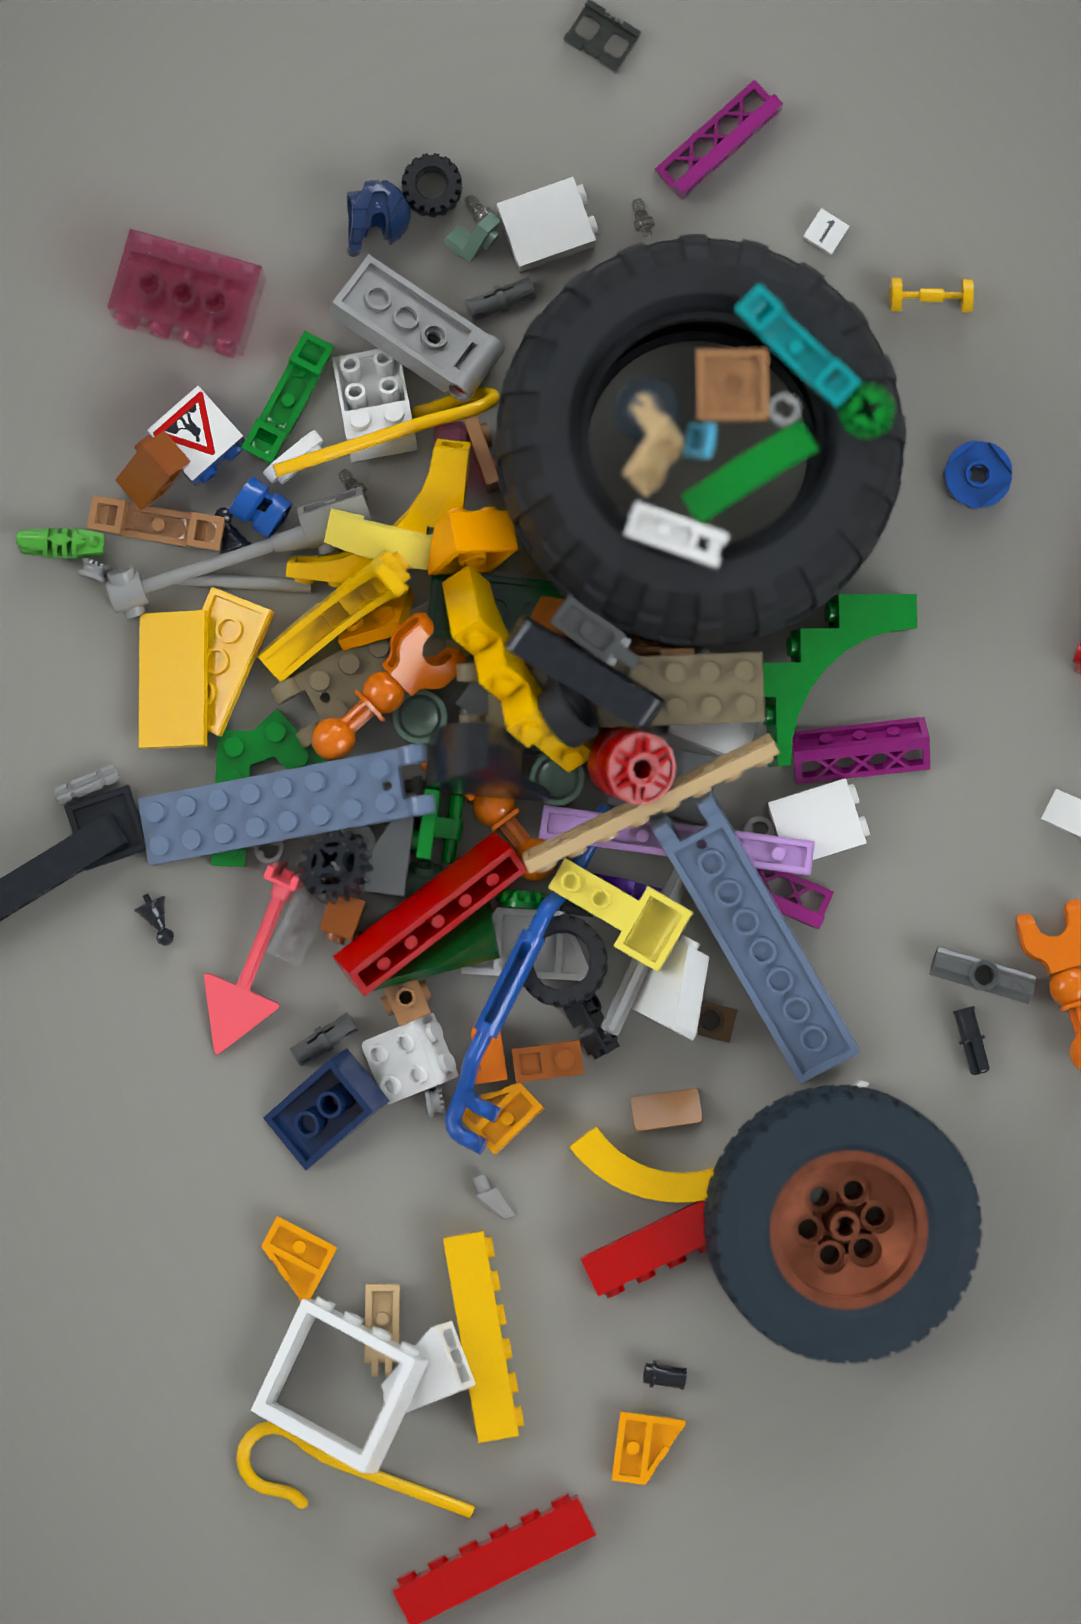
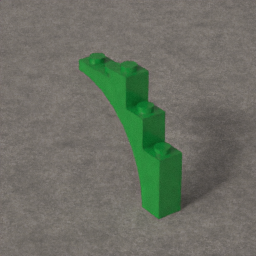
(812, 650)

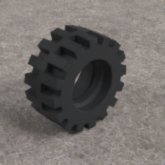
(437, 164)

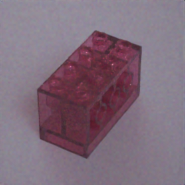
(181, 272)

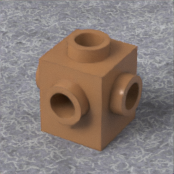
(407, 1012)

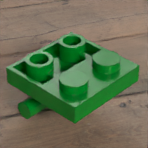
(439, 827)

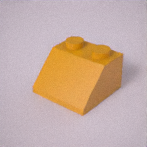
(471, 538)

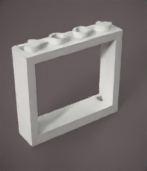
(413, 1367)

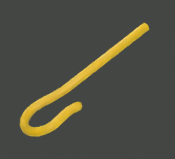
(426, 416)
(301, 1502)

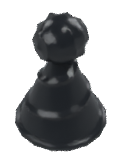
(232, 538)
(154, 914)

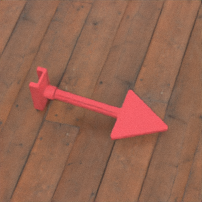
(235, 1007)

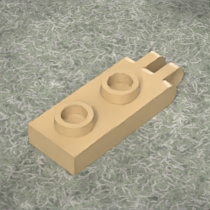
(382, 1311)

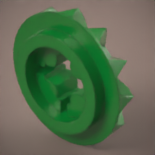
(860, 425)
(520, 899)

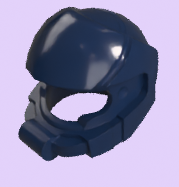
(376, 206)

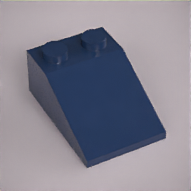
(326, 1108)

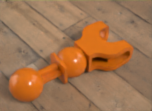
(385, 690)
(502, 816)
(1062, 961)

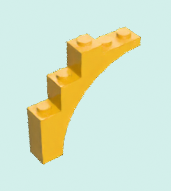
(442, 491)
(344, 606)
(480, 630)

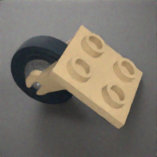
(648, 415)

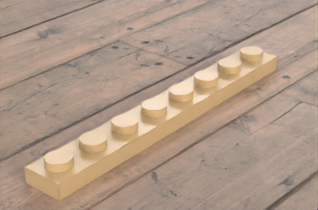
(693, 783)

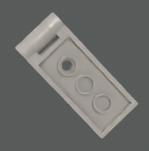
(403, 321)

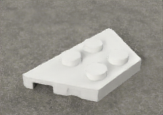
(558, 958)

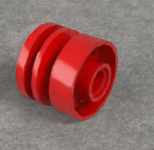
(631, 765)

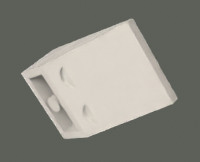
(372, 399)

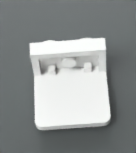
(410, 1058)

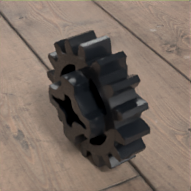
(321, 876)

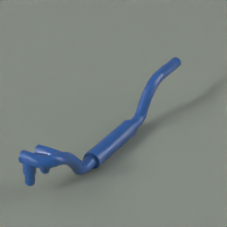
(495, 1014)

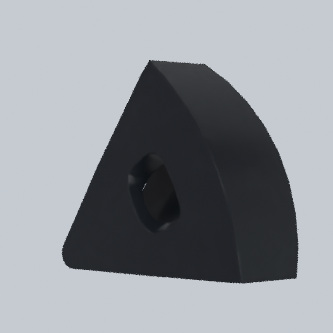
(480, 762)

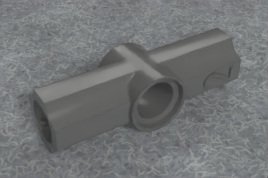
(1003, 982)

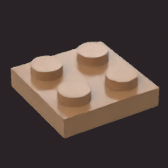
(732, 385)
(480, 441)

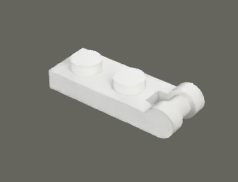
(675, 534)

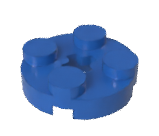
(958, 474)

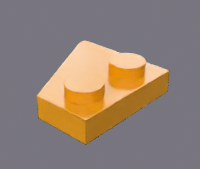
(379, 622)
(517, 1111)
(298, 1256)
(642, 1445)

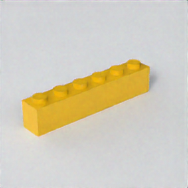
(481, 1335)

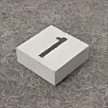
(826, 232)

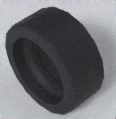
(568, 715)

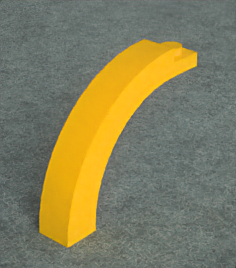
(636, 1178)

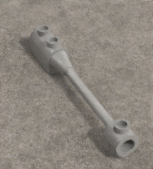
(130, 592)

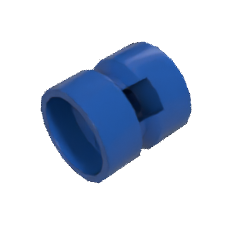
(250, 501)

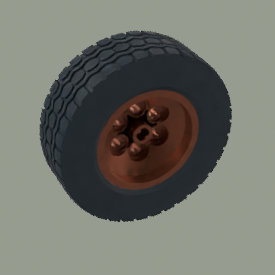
(915, 1249)

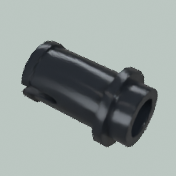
(664, 1375)

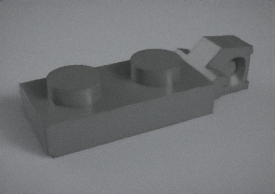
(593, 633)

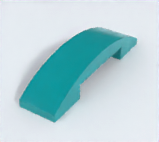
(796, 347)

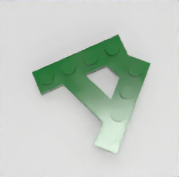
(244, 748)

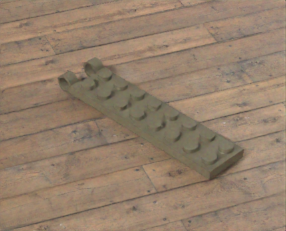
(349, 669)
(692, 685)

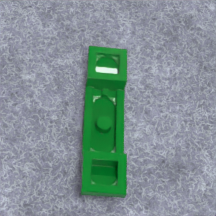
(288, 398)
(749, 472)

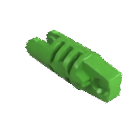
(61, 543)

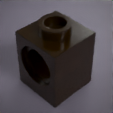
(726, 1022)

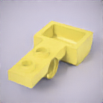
(647, 925)

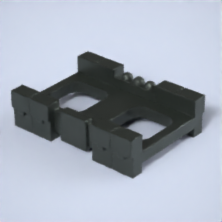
(608, 27)

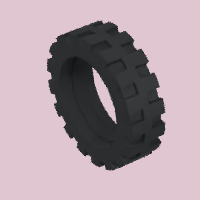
(594, 978)

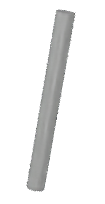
(247, 582)

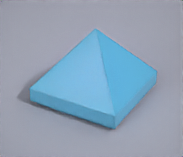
(700, 441)

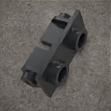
(593, 1038)

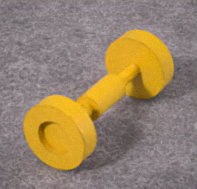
(965, 295)

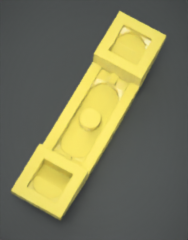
(370, 539)

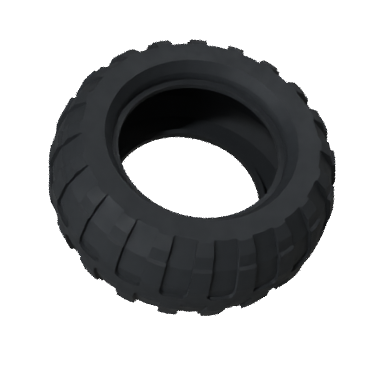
(576, 531)

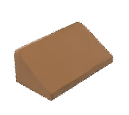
(666, 1109)

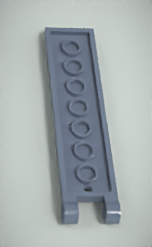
(281, 806)
(758, 942)

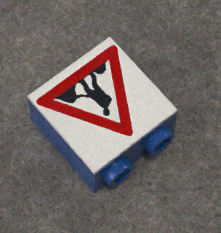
(201, 434)

